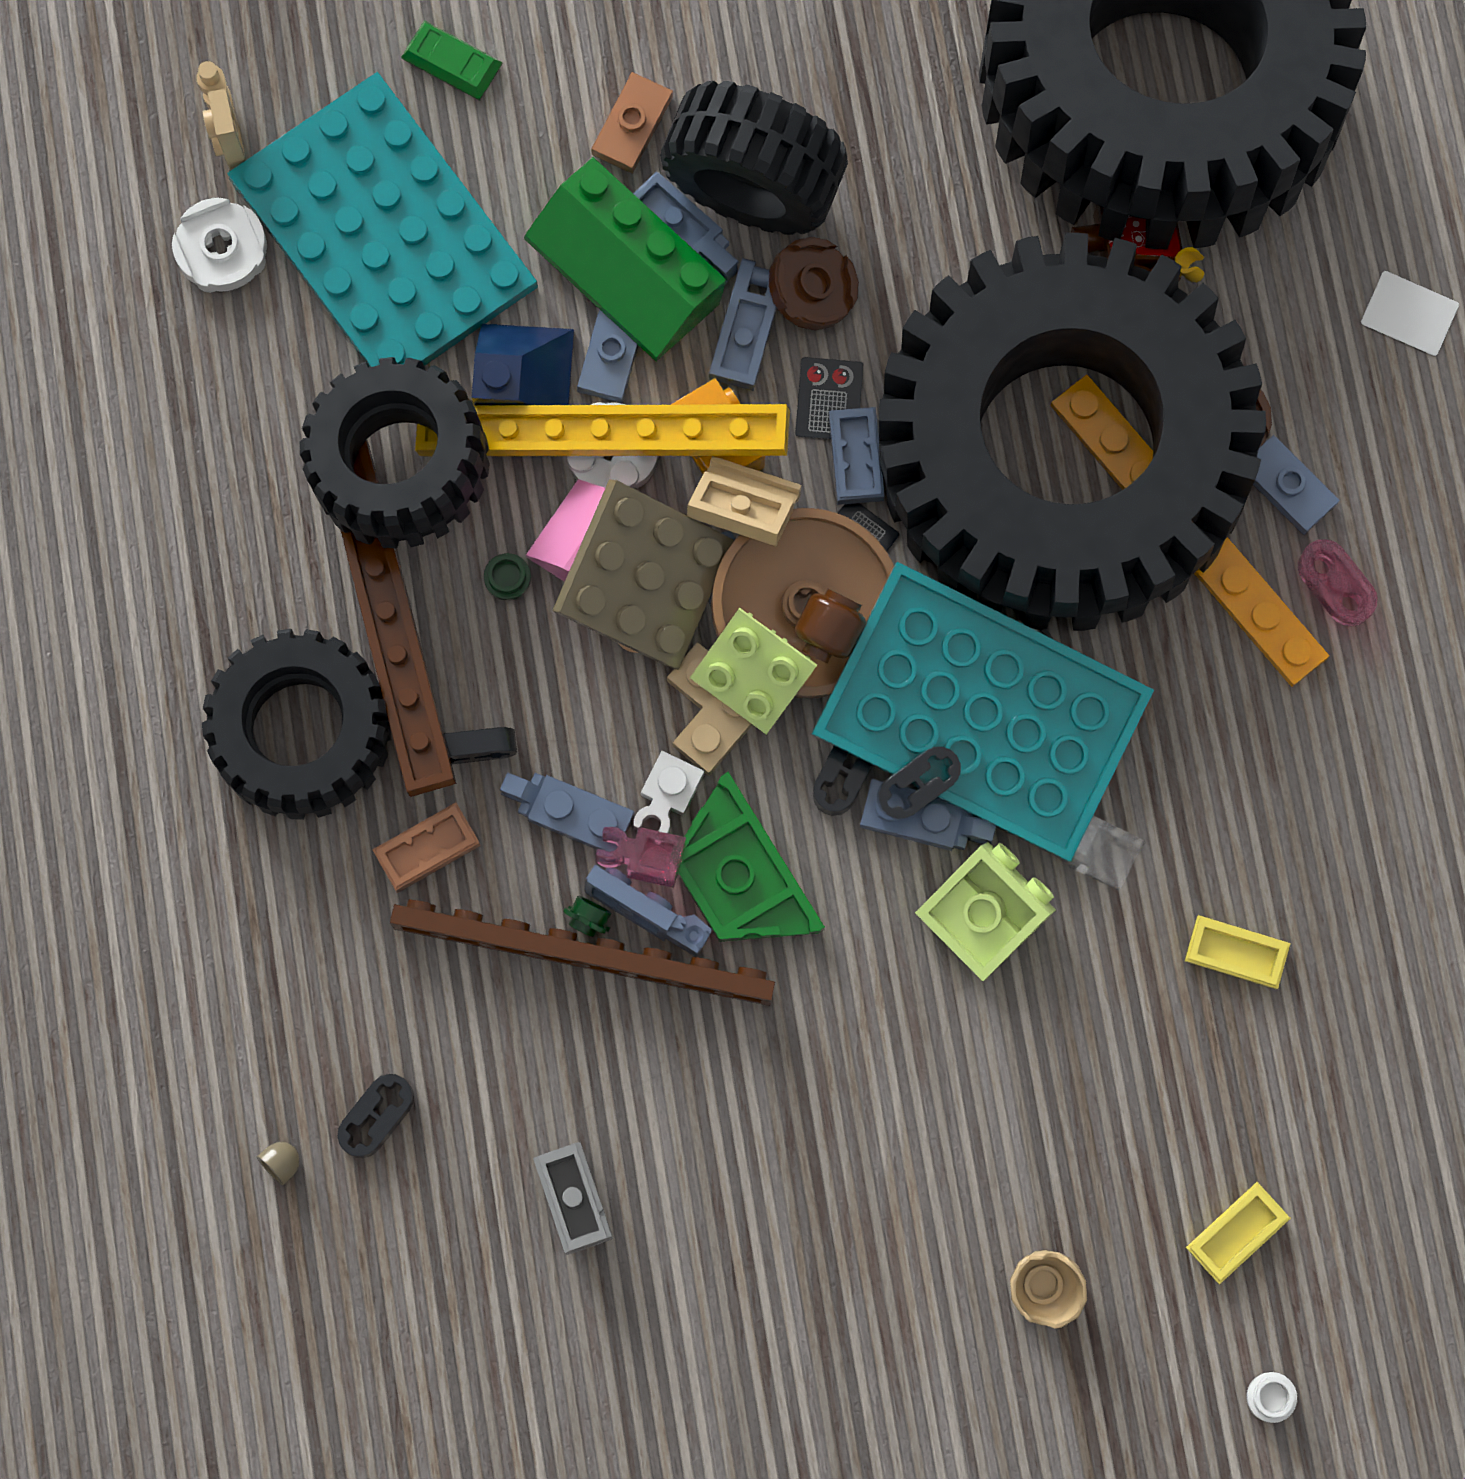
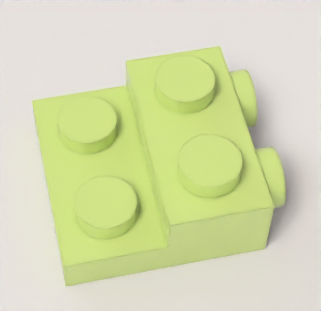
(987, 909)

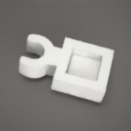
(670, 789)

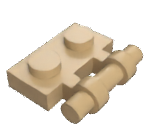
(221, 116)

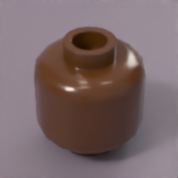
(830, 626)

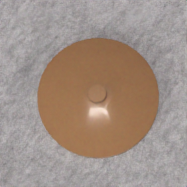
(777, 581)

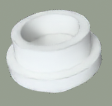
(1271, 1397)

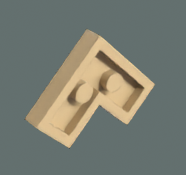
(716, 725)

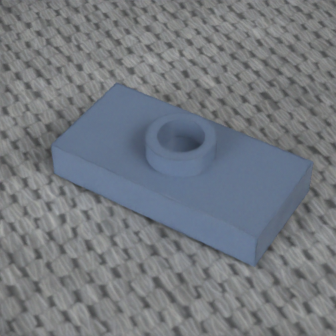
(607, 361)
(856, 455)
(1292, 486)

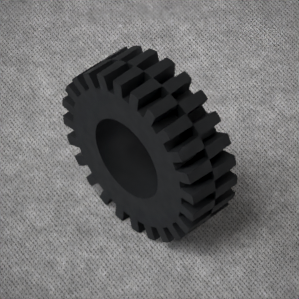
(1163, 156)
(1091, 317)

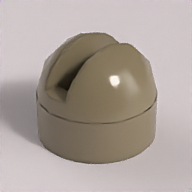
(280, 1161)

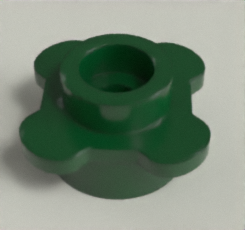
(588, 916)

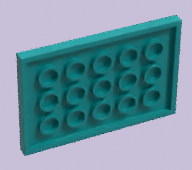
(382, 228)
(1016, 707)

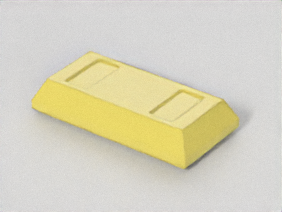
(1237, 952)
(1238, 1233)

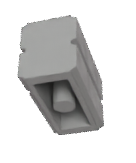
(573, 1198)

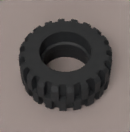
(754, 157)
(370, 402)
(256, 678)

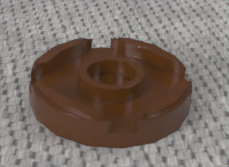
(813, 283)

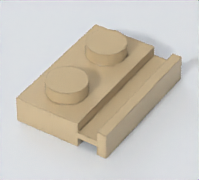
(744, 501)

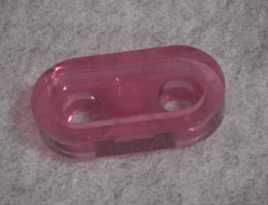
(1341, 581)

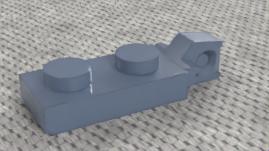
(688, 222)
(567, 809)
(934, 825)
(647, 911)

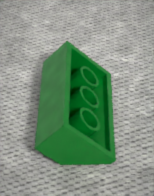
(625, 259)

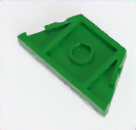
(740, 874)

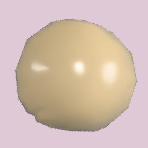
(1048, 1289)

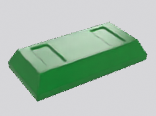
(451, 60)

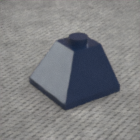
(522, 365)

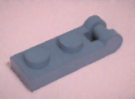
(744, 329)

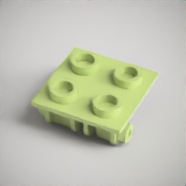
(753, 671)

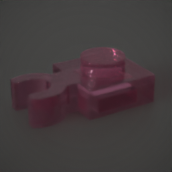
(649, 857)

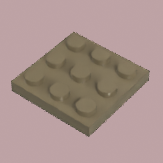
(642, 574)

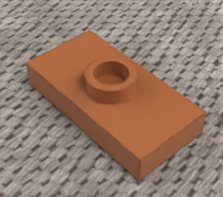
(632, 122)
(426, 847)

